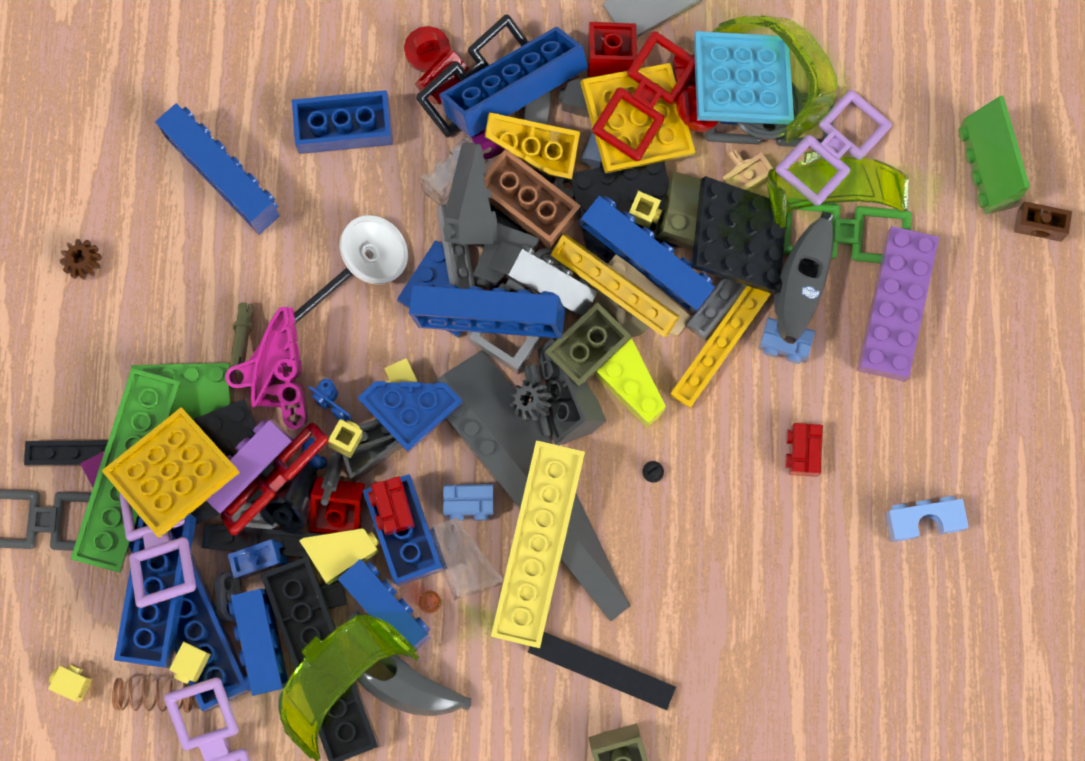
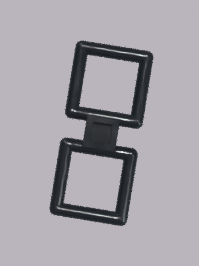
(479, 64)

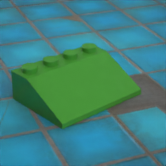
(994, 157)
(200, 388)

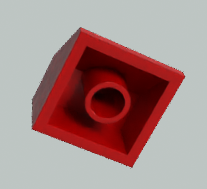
(610, 47)
(343, 510)

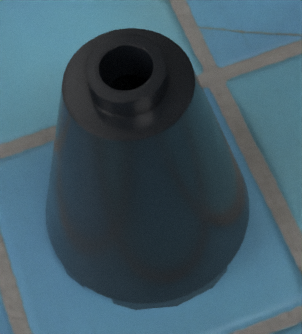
(292, 502)

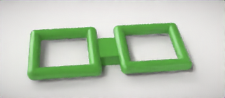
(849, 230)

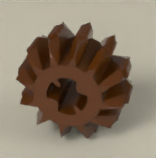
(87, 265)

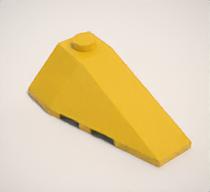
(539, 144)

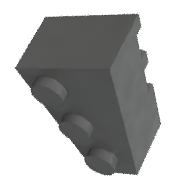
(372, 449)

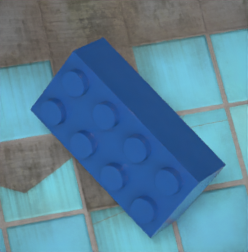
(342, 122)
(411, 551)
(379, 601)
(259, 642)

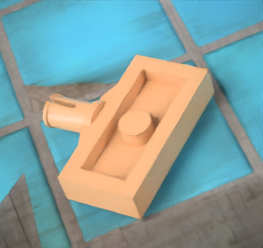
(747, 172)

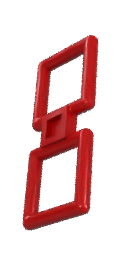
(645, 96)
(275, 478)

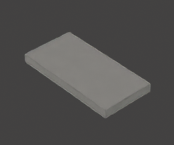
(645, 13)

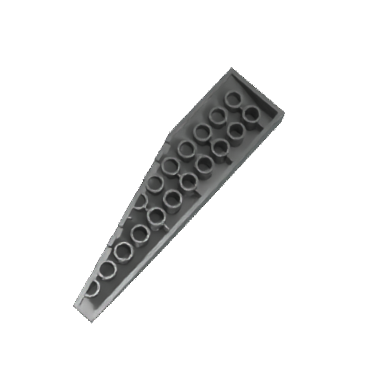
(506, 450)

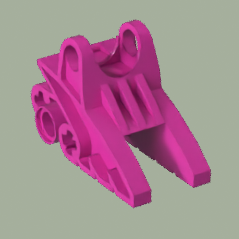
(268, 363)

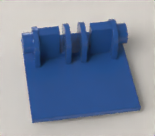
(325, 395)

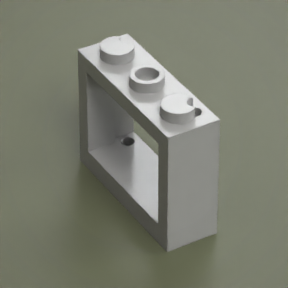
(523, 353)

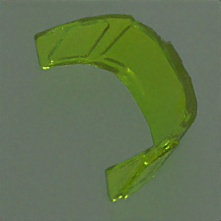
(811, 57)
(867, 182)
(330, 670)

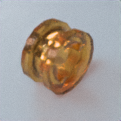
(422, 600)

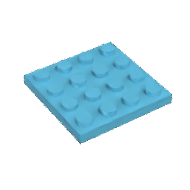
(743, 78)

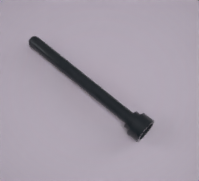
(322, 294)

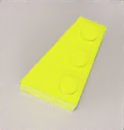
(632, 384)

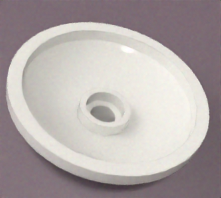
(383, 245)

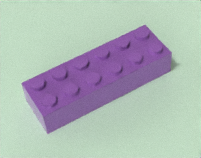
(898, 304)

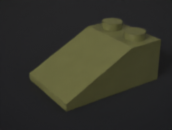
(680, 211)
(588, 344)
(618, 745)

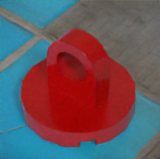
(425, 47)
(687, 111)

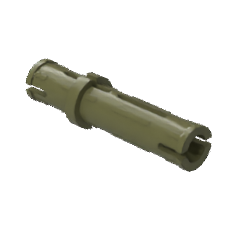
(242, 328)

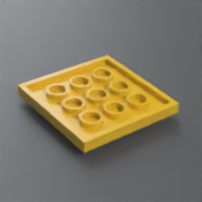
(630, 124)
(170, 472)

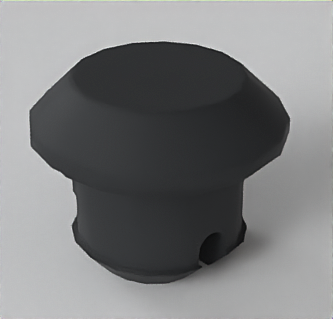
(653, 471)

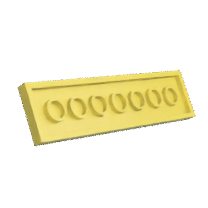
(538, 544)

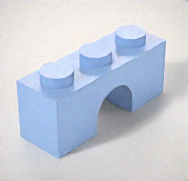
(947, 514)

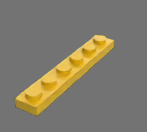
(615, 285)
(719, 346)

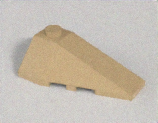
(640, 280)

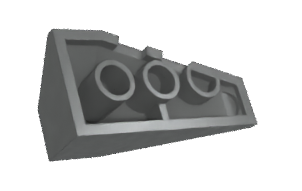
(468, 209)
(574, 409)

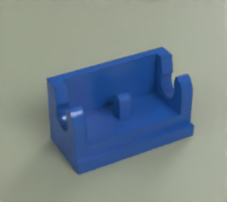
(257, 559)

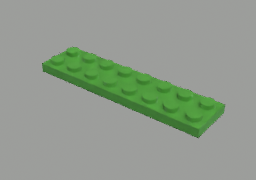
(144, 406)

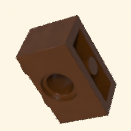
(1043, 221)

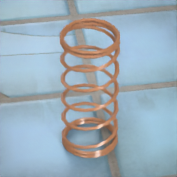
(117, 704)

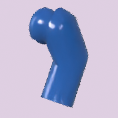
(316, 462)

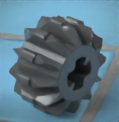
(530, 409)

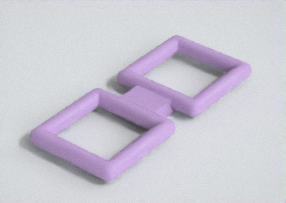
(833, 147)
(154, 547)
(212, 744)

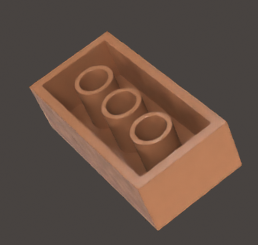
(530, 199)

